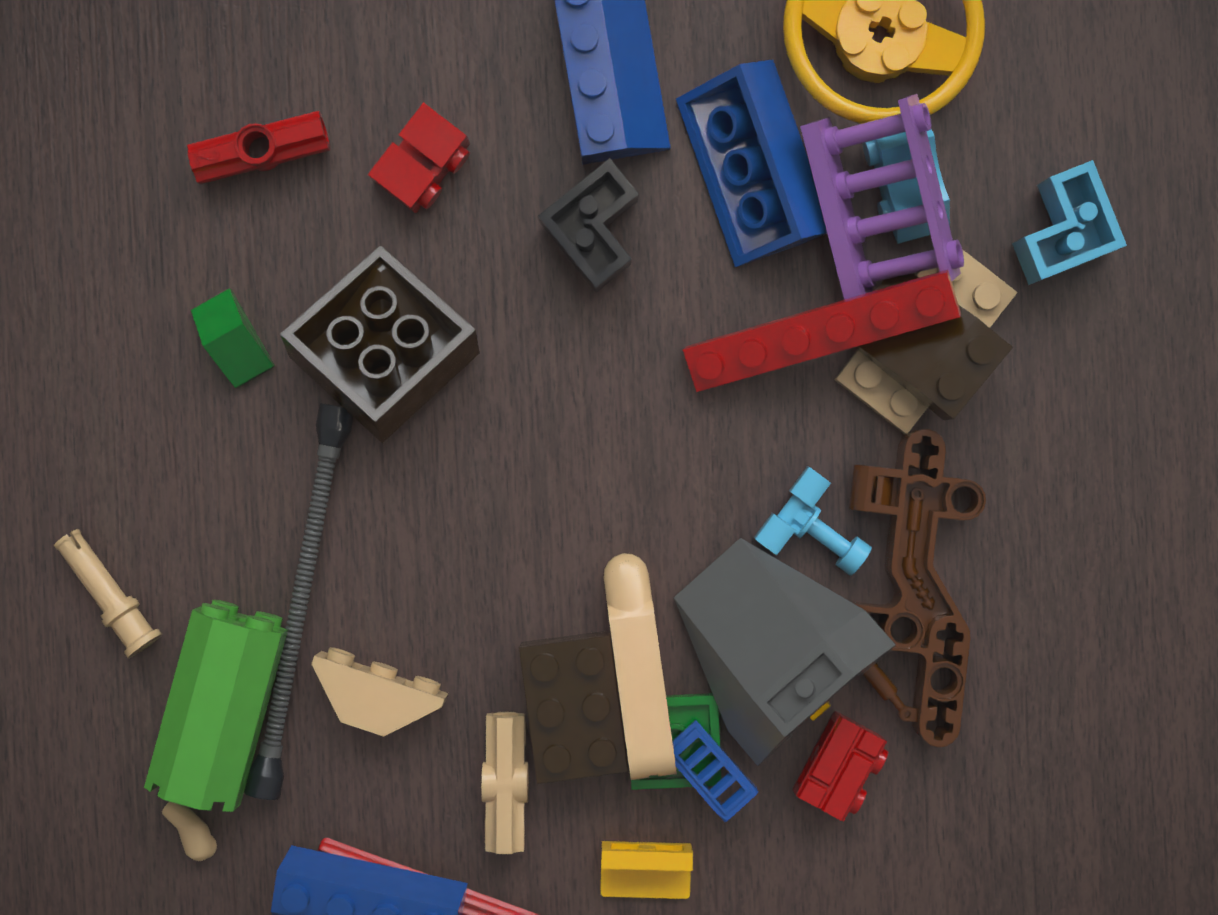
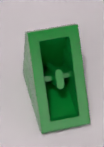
(231, 338)

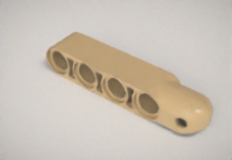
(638, 668)

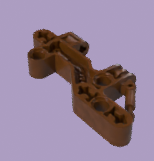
(919, 594)

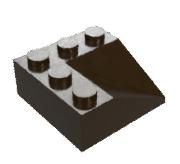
(381, 343)

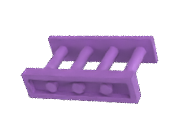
(837, 188)

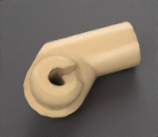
(193, 831)

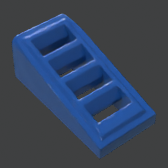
(710, 795)

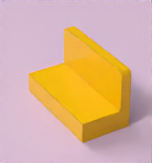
(646, 869)

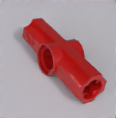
(231, 156)

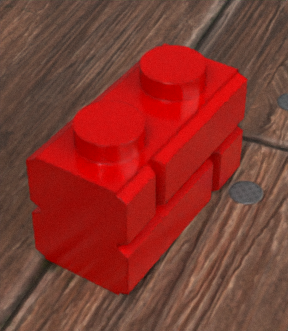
(841, 767)

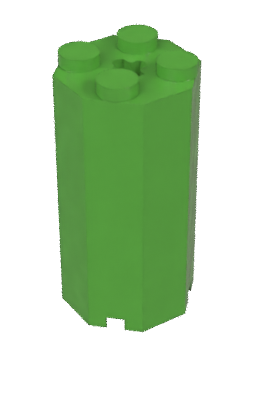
(216, 706)

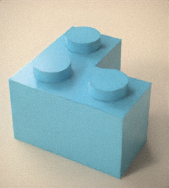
(1081, 226)

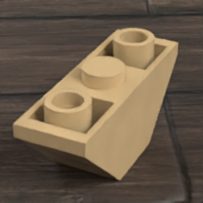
(374, 695)

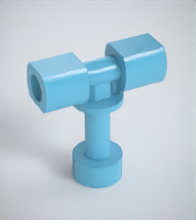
(801, 516)

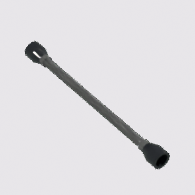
(266, 772)

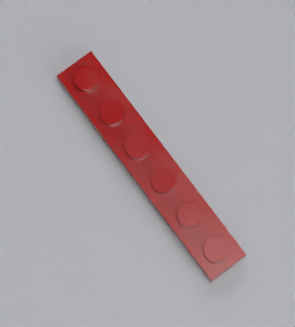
(823, 331)

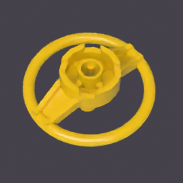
(911, 47)

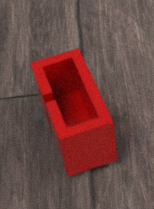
(421, 160)

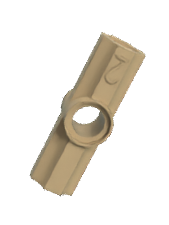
(505, 782)

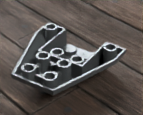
(773, 644)

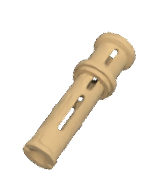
(119, 611)

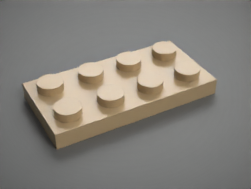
(977, 292)

